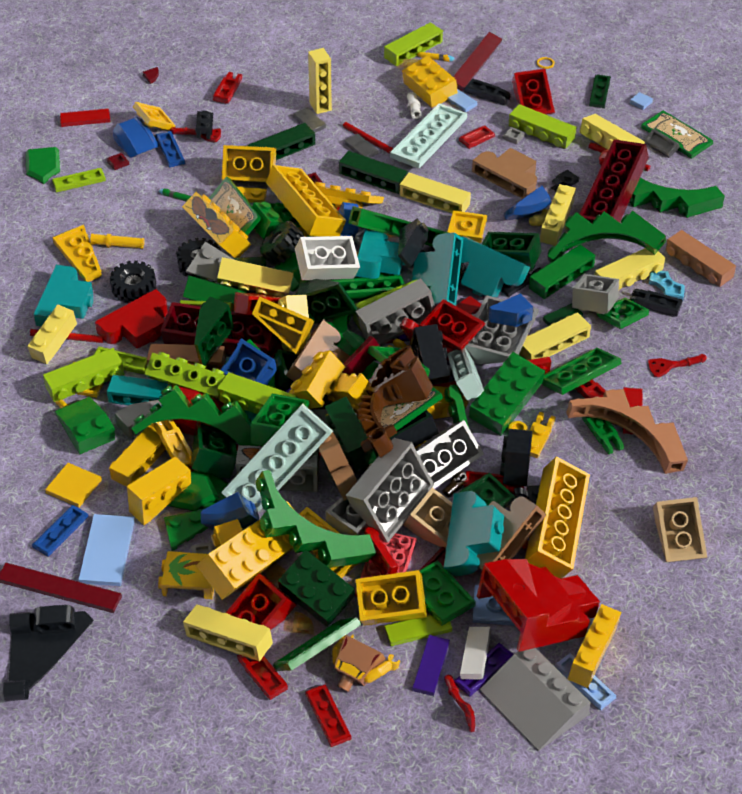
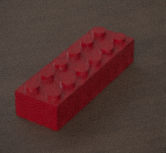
(616, 180)
(182, 322)

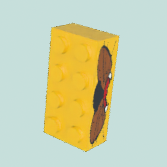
(217, 224)

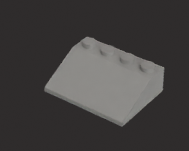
(497, 341)
(391, 489)
(536, 697)

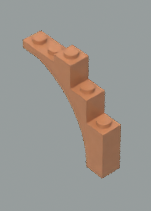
(660, 437)

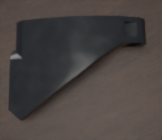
(39, 643)

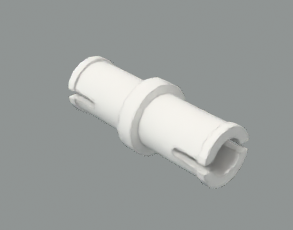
(414, 105)

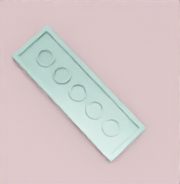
(428, 135)
(281, 454)

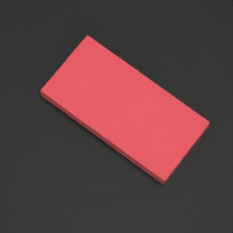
(400, 548)

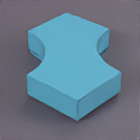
(666, 284)

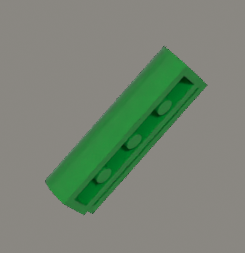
(366, 288)

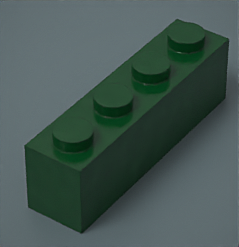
(289, 140)
(372, 171)

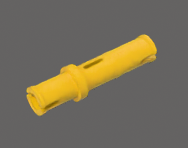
(119, 241)

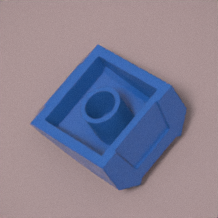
(134, 137)
(529, 205)
(250, 363)
(230, 509)

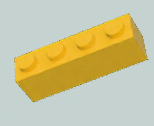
(138, 456)
(594, 646)

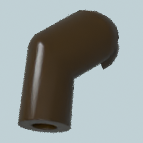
(456, 483)

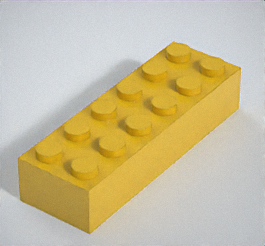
(305, 201)
(563, 500)
(242, 558)

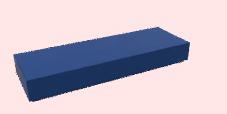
(170, 149)
(60, 530)

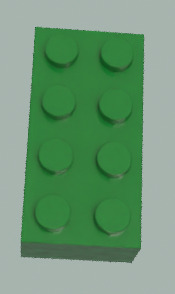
(506, 393)

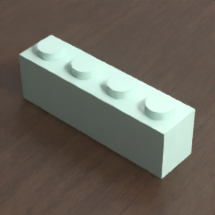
(465, 373)

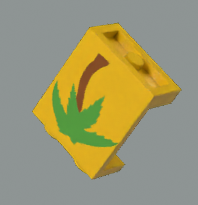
(182, 573)

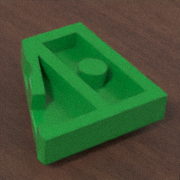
(183, 527)

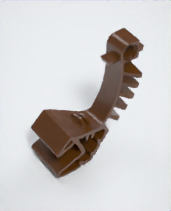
(394, 382)

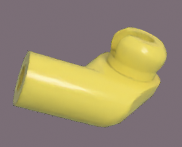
(538, 220)

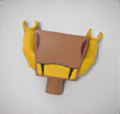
(359, 662)

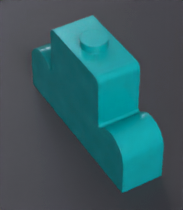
(378, 256)
(441, 267)
(489, 269)
(66, 291)
(472, 531)

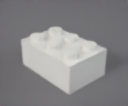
(327, 257)

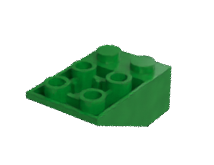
(272, 216)

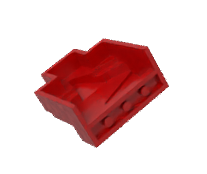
(538, 602)

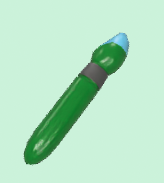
(166, 192)

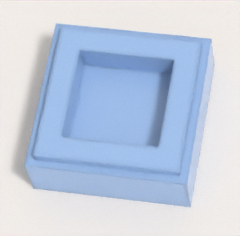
(641, 100)

